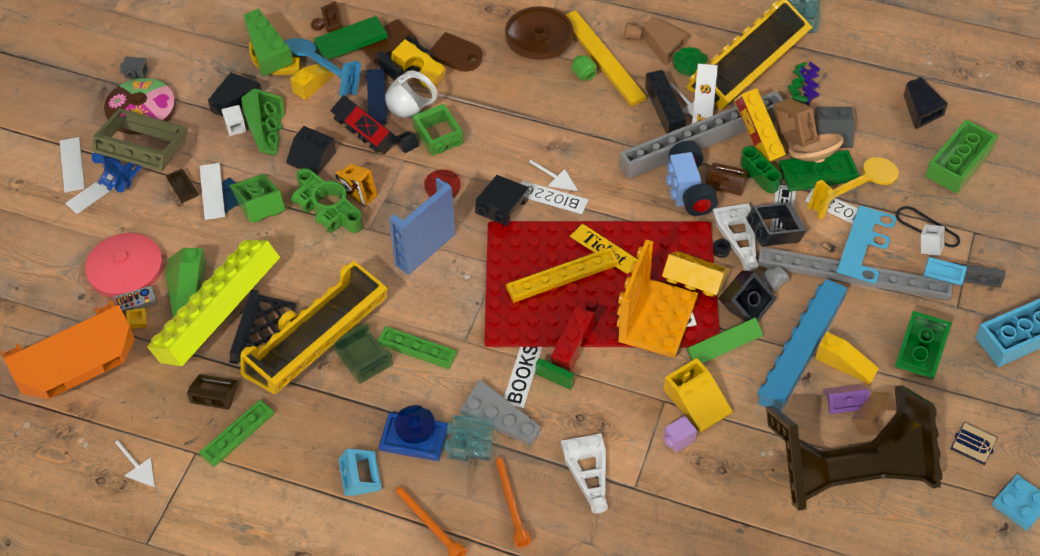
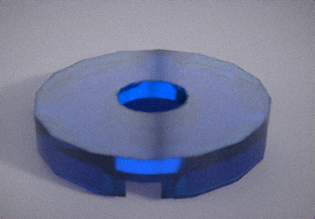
(414, 434)

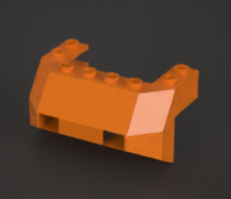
(72, 354)

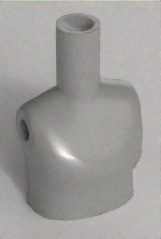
(774, 278)

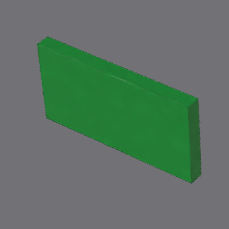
(350, 38)
(833, 170)

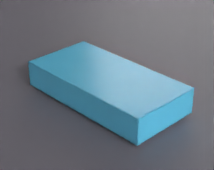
(945, 271)

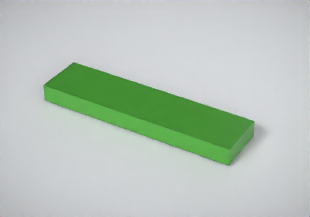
(725, 341)
(417, 347)
(236, 433)

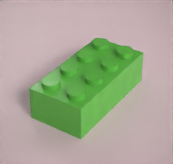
(961, 156)

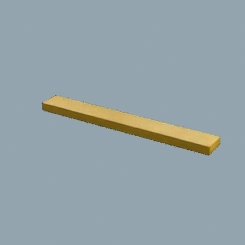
(605, 60)

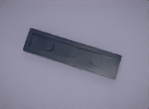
(376, 94)

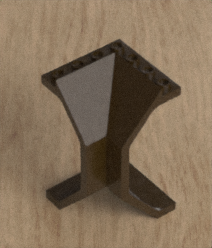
(902, 450)

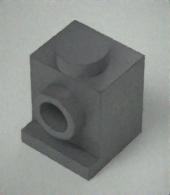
(134, 67)

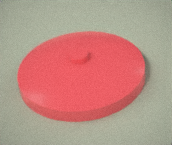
(123, 264)

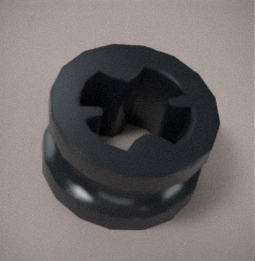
(726, 248)

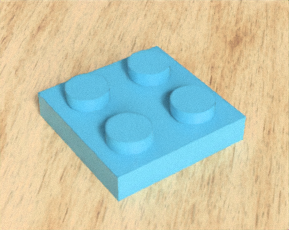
(1019, 502)

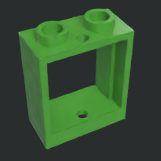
(433, 117)

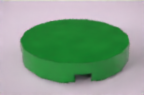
(687, 60)

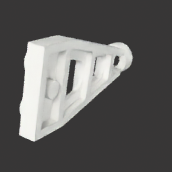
(732, 216)
(583, 448)

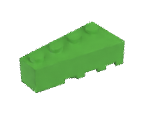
(267, 44)

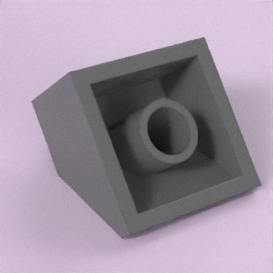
(836, 120)

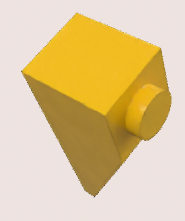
(310, 80)
(844, 357)

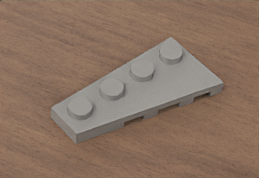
(509, 420)

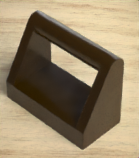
(212, 397)

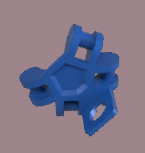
(121, 173)

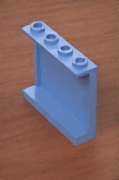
(423, 230)

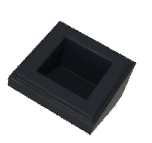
(407, 141)

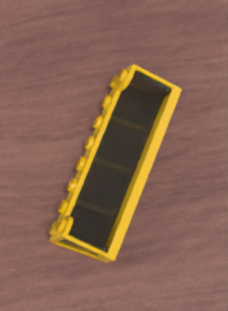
(755, 51)
(313, 330)

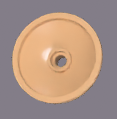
(817, 151)

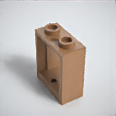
(803, 114)

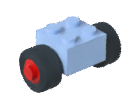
(686, 182)

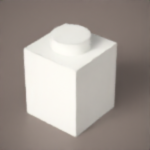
(233, 120)
(932, 239)

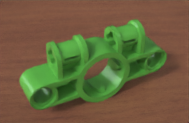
(340, 214)

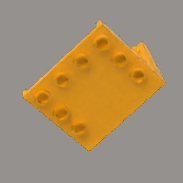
(653, 312)

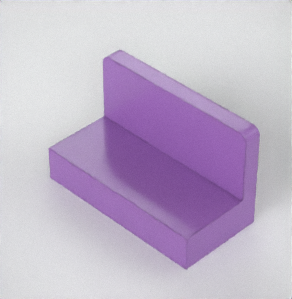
(846, 398)

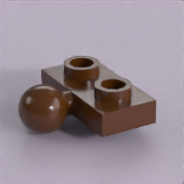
(331, 18)

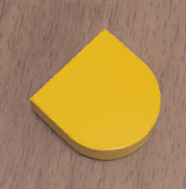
(285, 318)

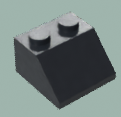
(311, 150)
(747, 296)

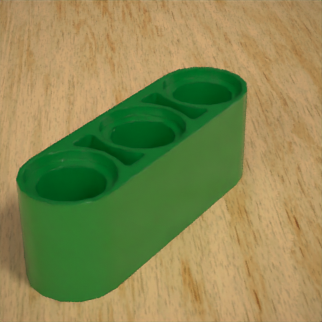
(760, 169)

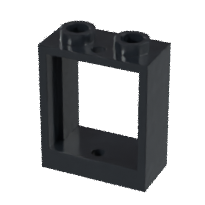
(789, 218)

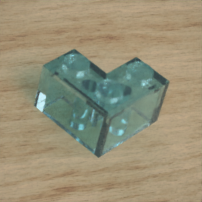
(809, 10)

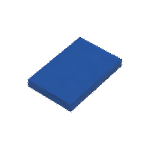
(429, 449)

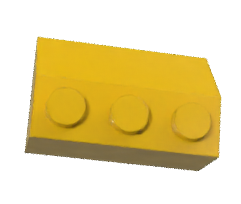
(695, 273)

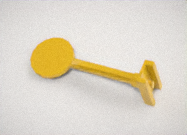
(874, 169)

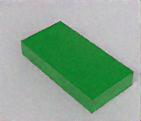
(554, 373)

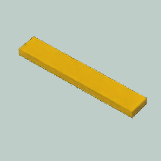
(562, 274)

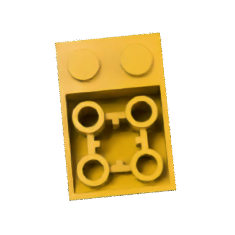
(697, 395)

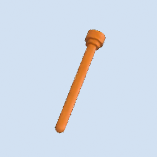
(521, 536)
(454, 548)

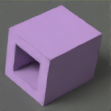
(679, 434)

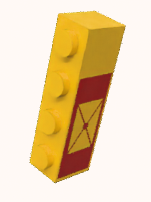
(759, 125)

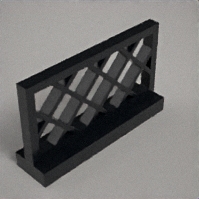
(248, 322)

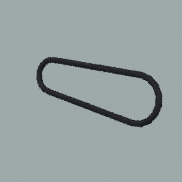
(928, 218)

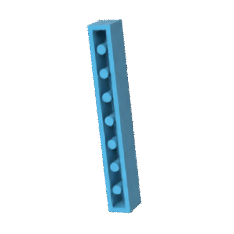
(802, 345)

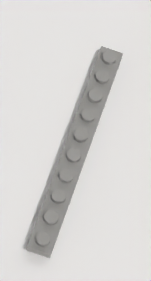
(828, 268)

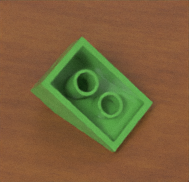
(258, 198)

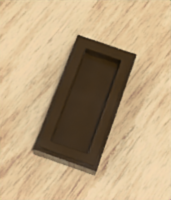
(182, 185)

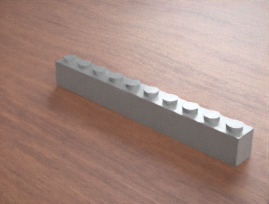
(704, 132)

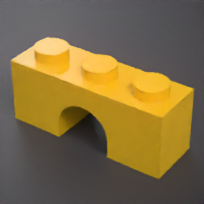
(409, 55)

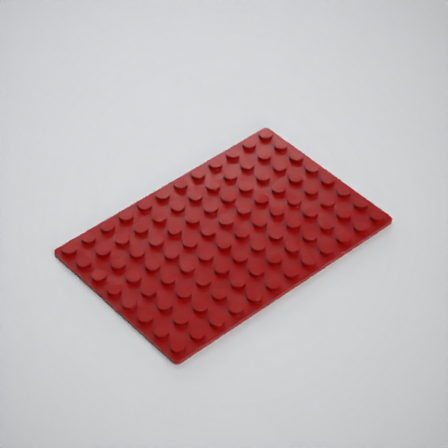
(539, 245)

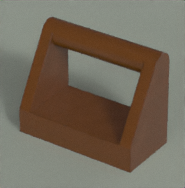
(727, 178)

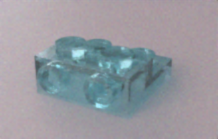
(469, 438)

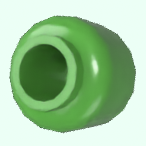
(584, 68)

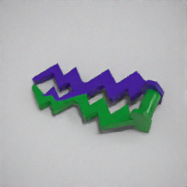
(796, 83)

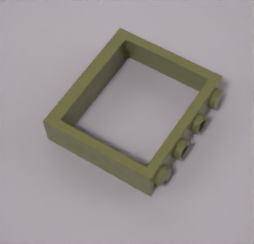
(107, 145)

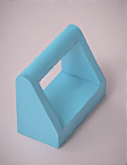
(349, 472)

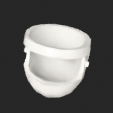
(403, 100)

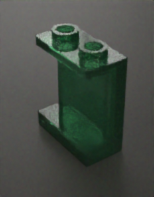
(362, 353)

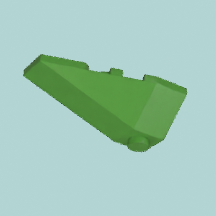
(263, 115)
(184, 276)

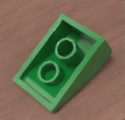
(923, 344)

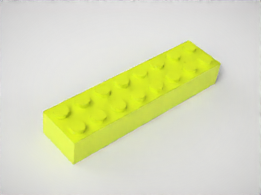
(213, 302)

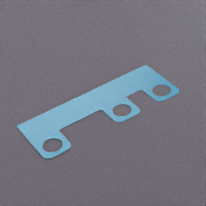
(858, 240)

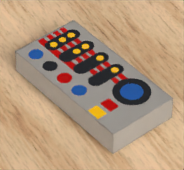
(136, 299)

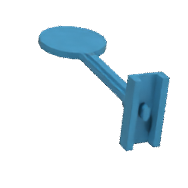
(349, 74)

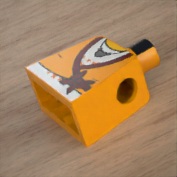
(358, 183)

